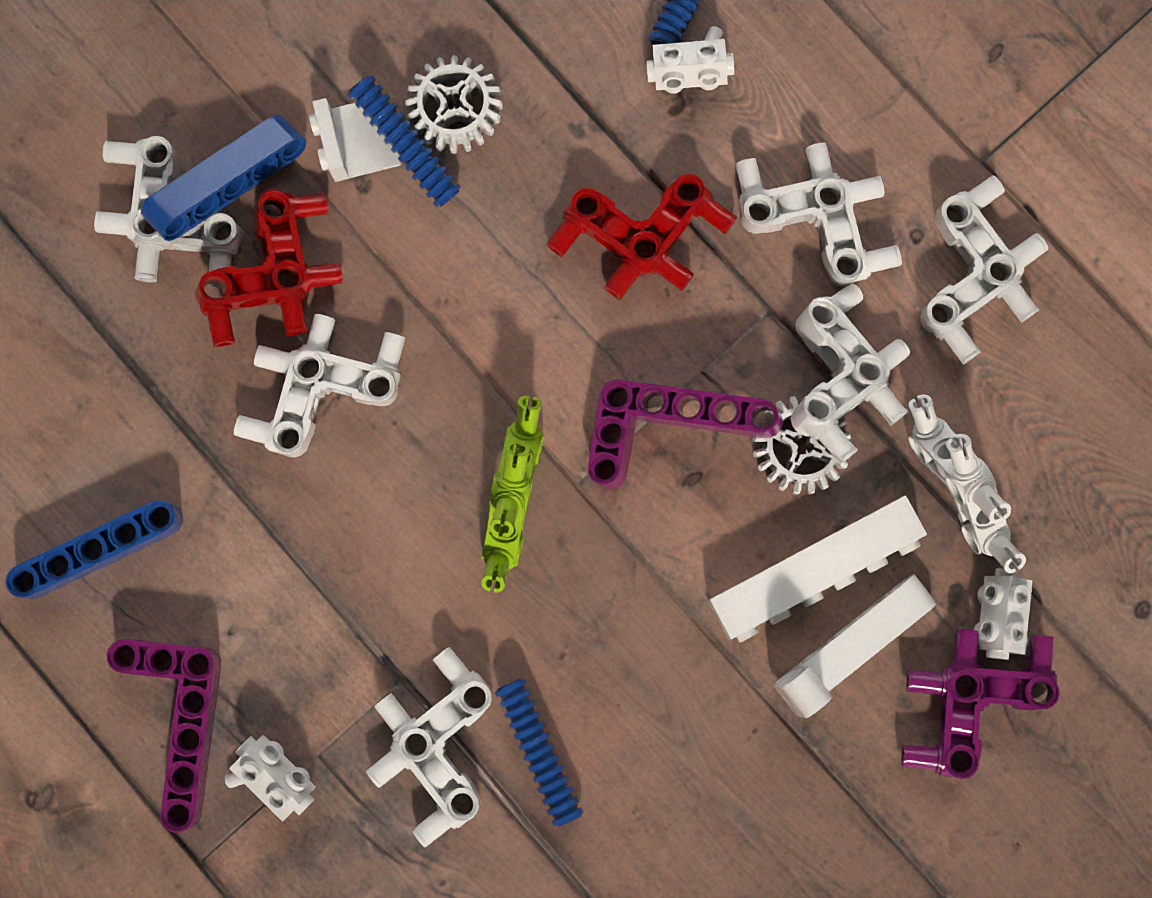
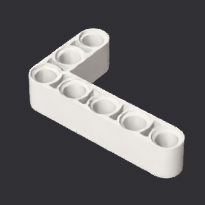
(809, 682)

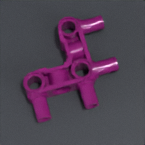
(962, 713)

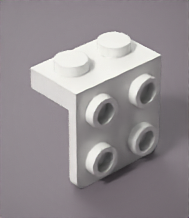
(349, 142)

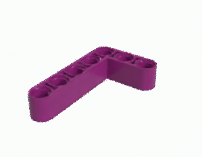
(670, 414)
(183, 719)

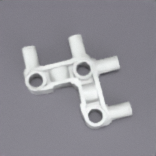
(149, 179)
(803, 203)
(980, 250)
(847, 356)
(302, 395)
(969, 481)
(433, 766)

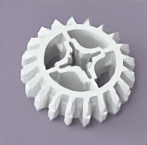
(462, 91)
(785, 439)

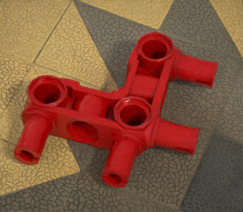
(622, 234)
(260, 284)

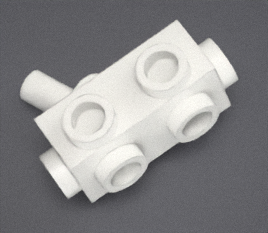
(691, 64)
(1004, 615)
(271, 777)

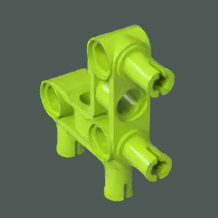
(511, 494)

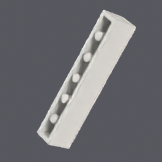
(817, 568)

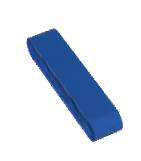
(223, 177)
(76, 550)

